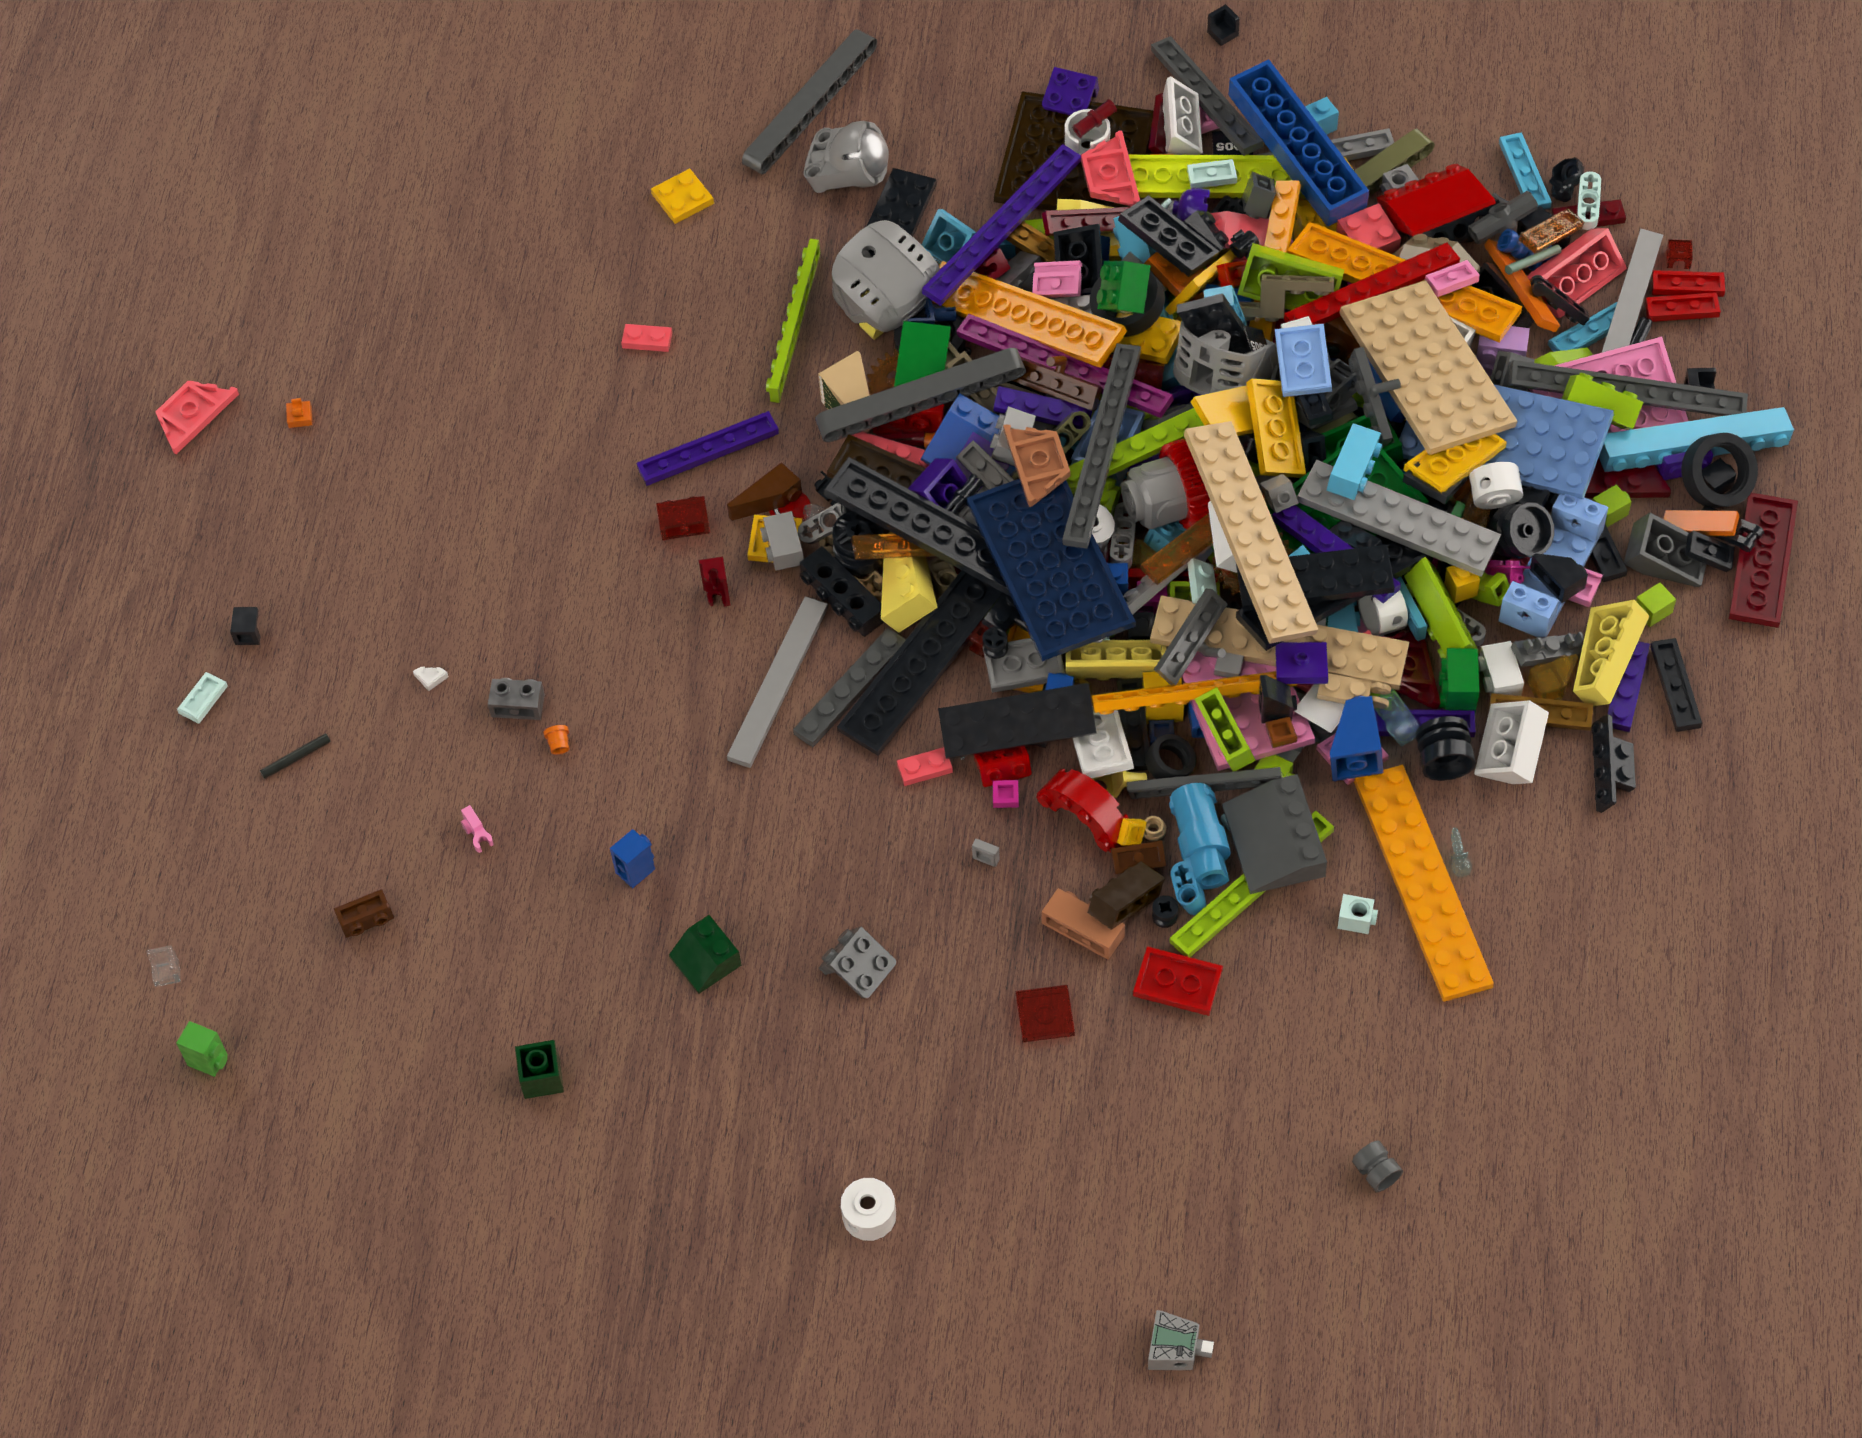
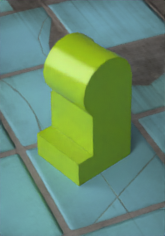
(1489, 586)

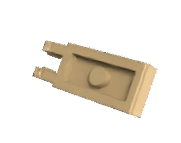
(1344, 688)

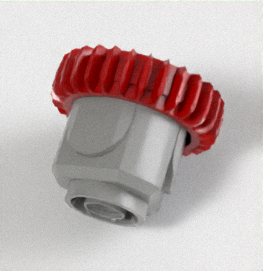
(1166, 489)

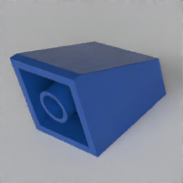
(1356, 742)

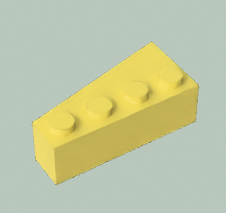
(1607, 649)

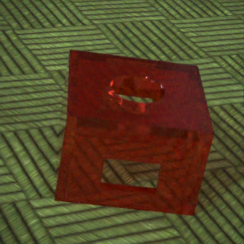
(1682, 246)
(977, 640)

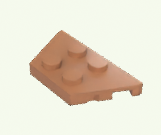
(1037, 461)

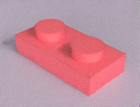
(646, 337)
(924, 766)

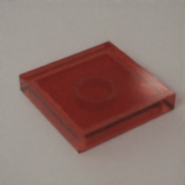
(1045, 1013)

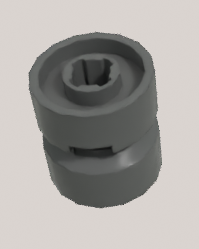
(1380, 1169)

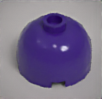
(1189, 202)

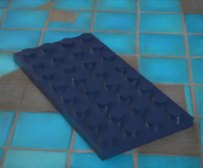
(1057, 588)

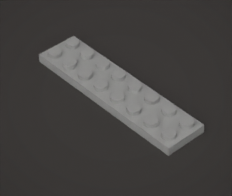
(1404, 521)

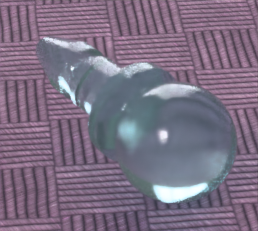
(1461, 864)

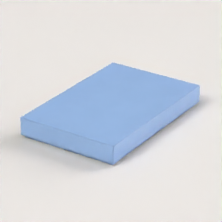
(1303, 360)

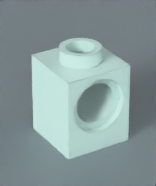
(1355, 904)

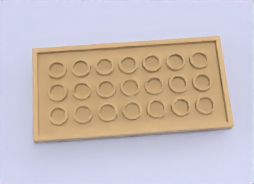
(1441, 380)

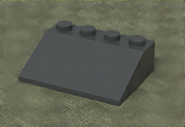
(1275, 835)

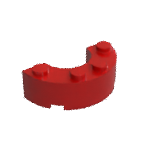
(1089, 802)

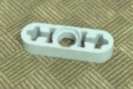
(1593, 193)

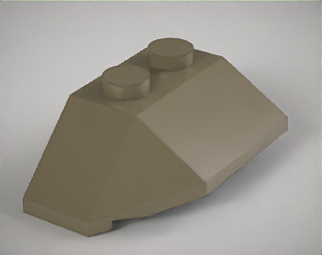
(1421, 243)

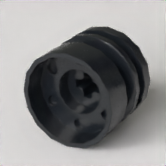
(843, 530)
(1445, 748)

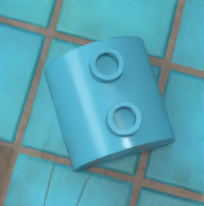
(946, 236)

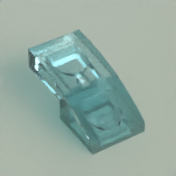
(1398, 718)

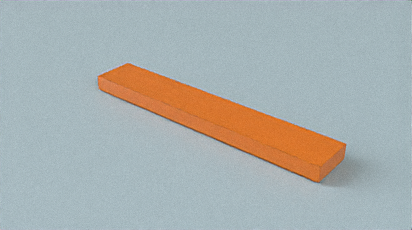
(1521, 285)

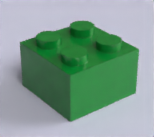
(1123, 287)
(1459, 679)

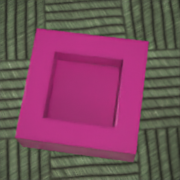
(1005, 794)

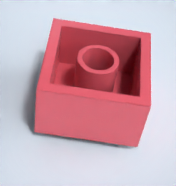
(1372, 228)

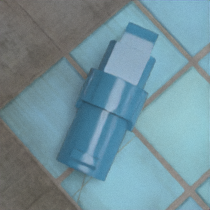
(1201, 845)

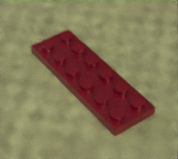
(1764, 570)

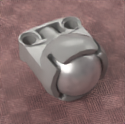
(847, 157)

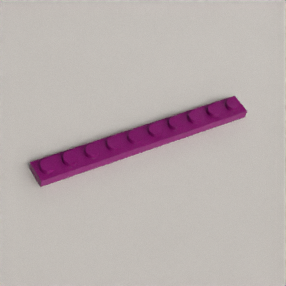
(999, 338)

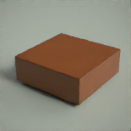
(1281, 732)

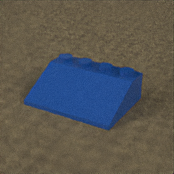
(957, 426)

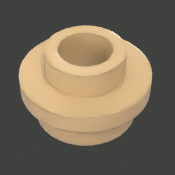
(1154, 822)

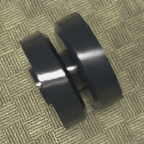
(1523, 530)

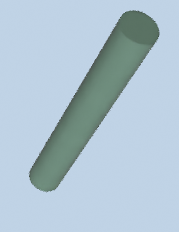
(1533, 259)

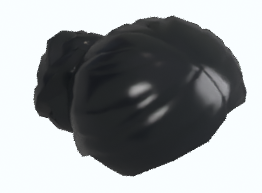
(1565, 178)

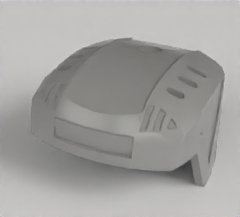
(891, 276)
(1210, 367)

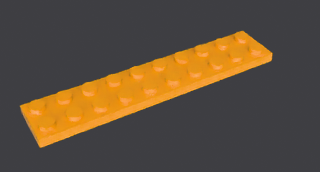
(1474, 307)
(1037, 317)
(1423, 884)

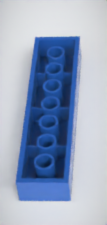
(1298, 142)

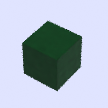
(539, 1069)

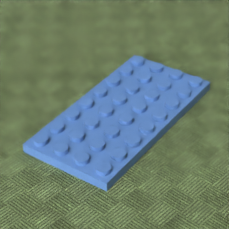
(1551, 444)

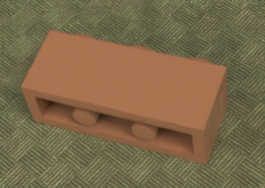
(1070, 918)

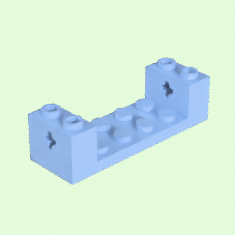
(1570, 541)

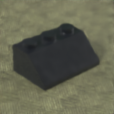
(1082, 245)
(1495, 283)

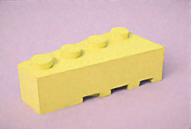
(906, 591)

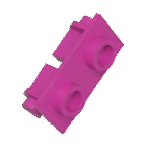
(1511, 569)

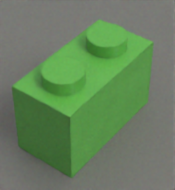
(202, 1049)

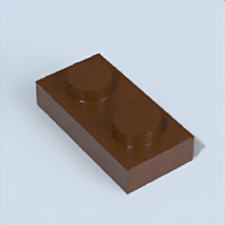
(1128, 856)

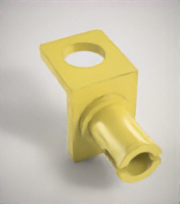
(1117, 781)

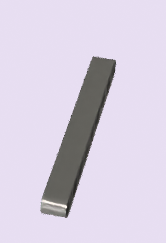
(809, 101)
(920, 394)

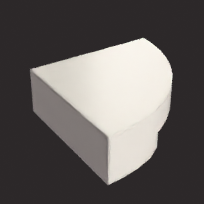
(430, 676)

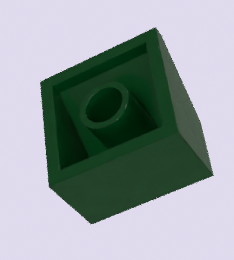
(705, 954)

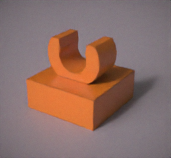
(299, 413)

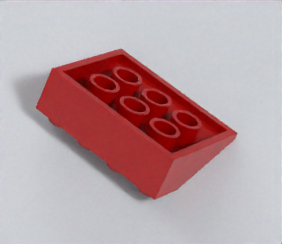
(1435, 200)

